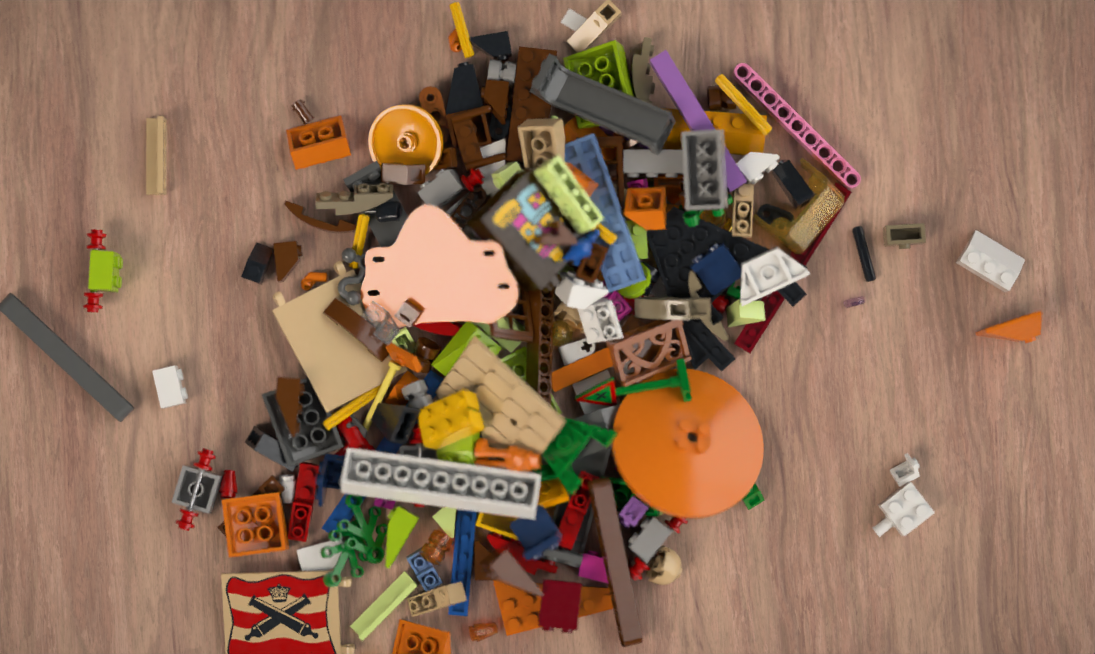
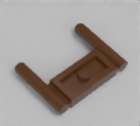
(468, 141)

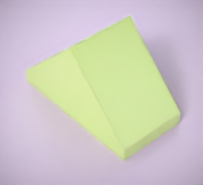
(745, 314)
(404, 340)
(446, 519)

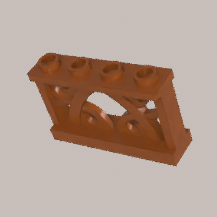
(658, 364)

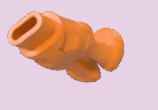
(515, 457)

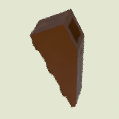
(288, 400)

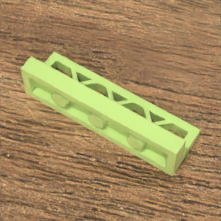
(384, 605)

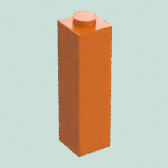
(581, 369)

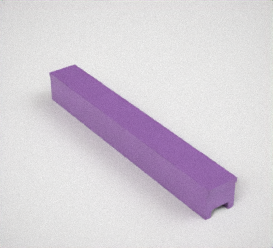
(691, 109)

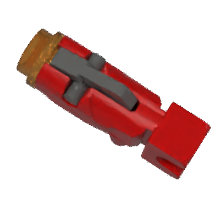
(354, 435)

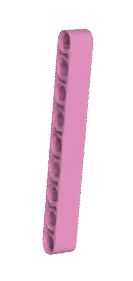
(806, 129)

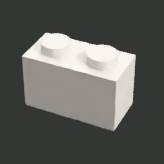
(170, 387)

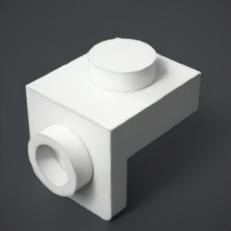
(905, 471)

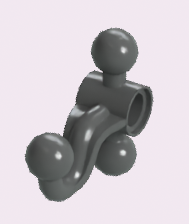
(353, 297)

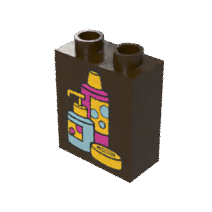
(513, 218)

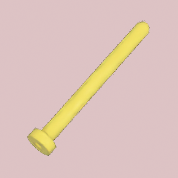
(382, 391)

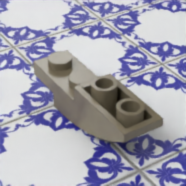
(641, 82)
(360, 200)
(672, 308)

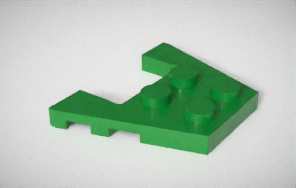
(568, 445)

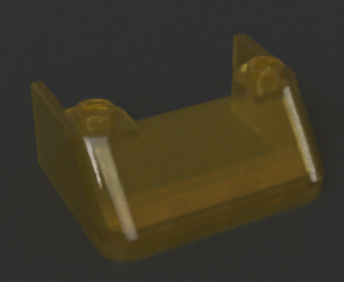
(813, 218)

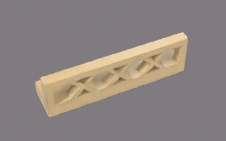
(156, 155)

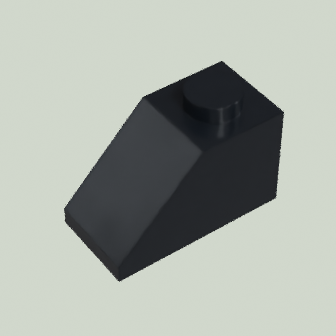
(494, 45)
(258, 263)

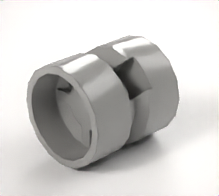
(502, 72)
(417, 394)

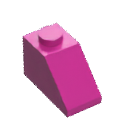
(593, 567)

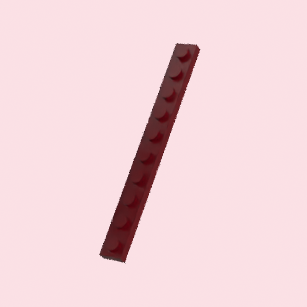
(752, 332)

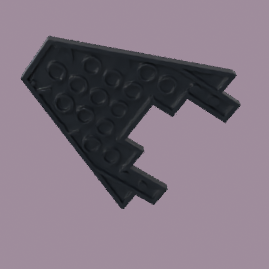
(673, 254)

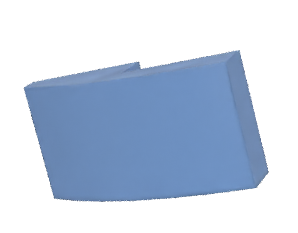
(424, 571)

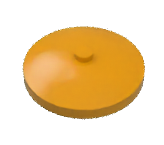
(406, 136)

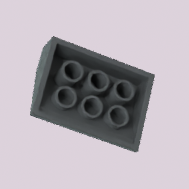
(313, 437)

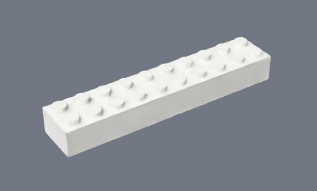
(440, 483)

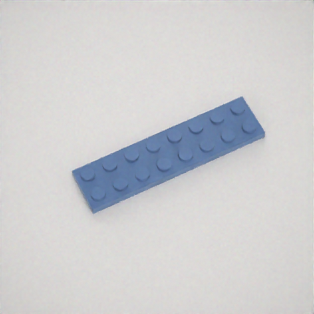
(621, 263)

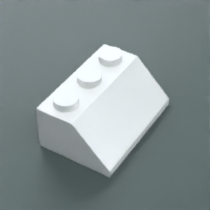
(991, 261)

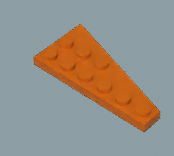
(522, 610)

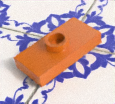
(404, 357)

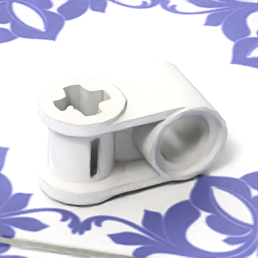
(573, 351)

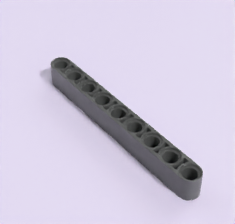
(65, 357)

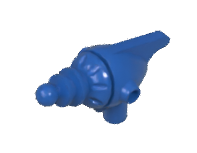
(583, 248)

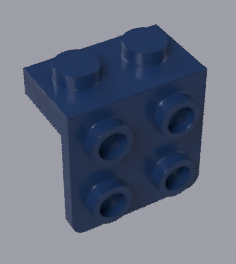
(716, 268)
(330, 475)
(536, 534)

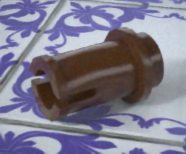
(302, 111)

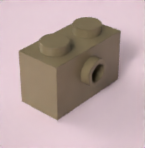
(904, 235)

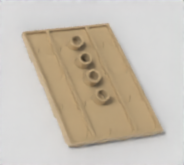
(507, 405)

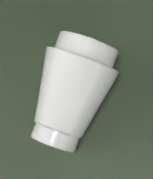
(289, 483)

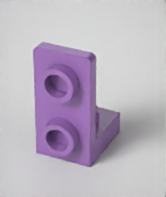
(632, 513)

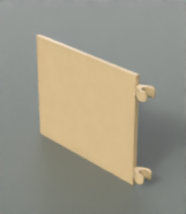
(329, 355)

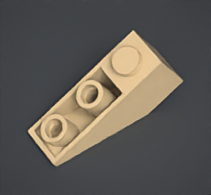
(594, 26)
(742, 210)
(437, 599)

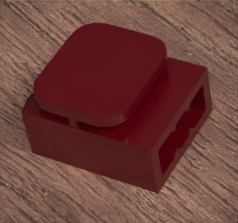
(560, 605)

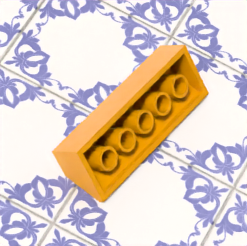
(739, 132)

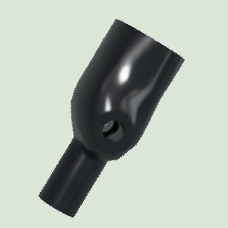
(386, 211)

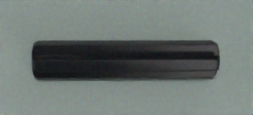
(864, 254)

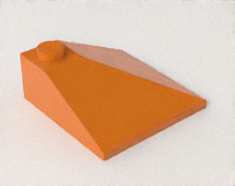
(1018, 329)
(255, 525)
(420, 639)

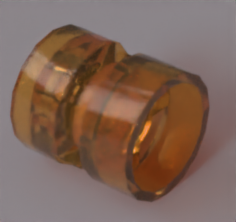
(435, 550)

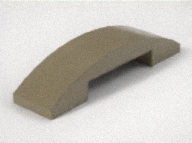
(717, 327)

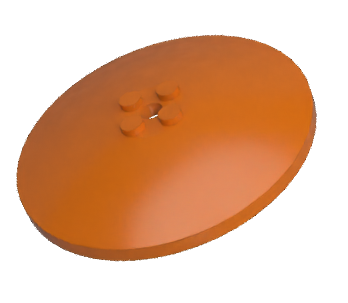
(680, 474)

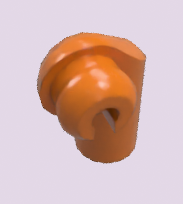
(454, 42)
(311, 278)

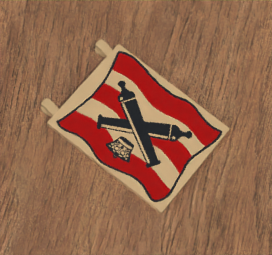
(282, 613)

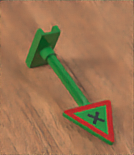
(606, 393)

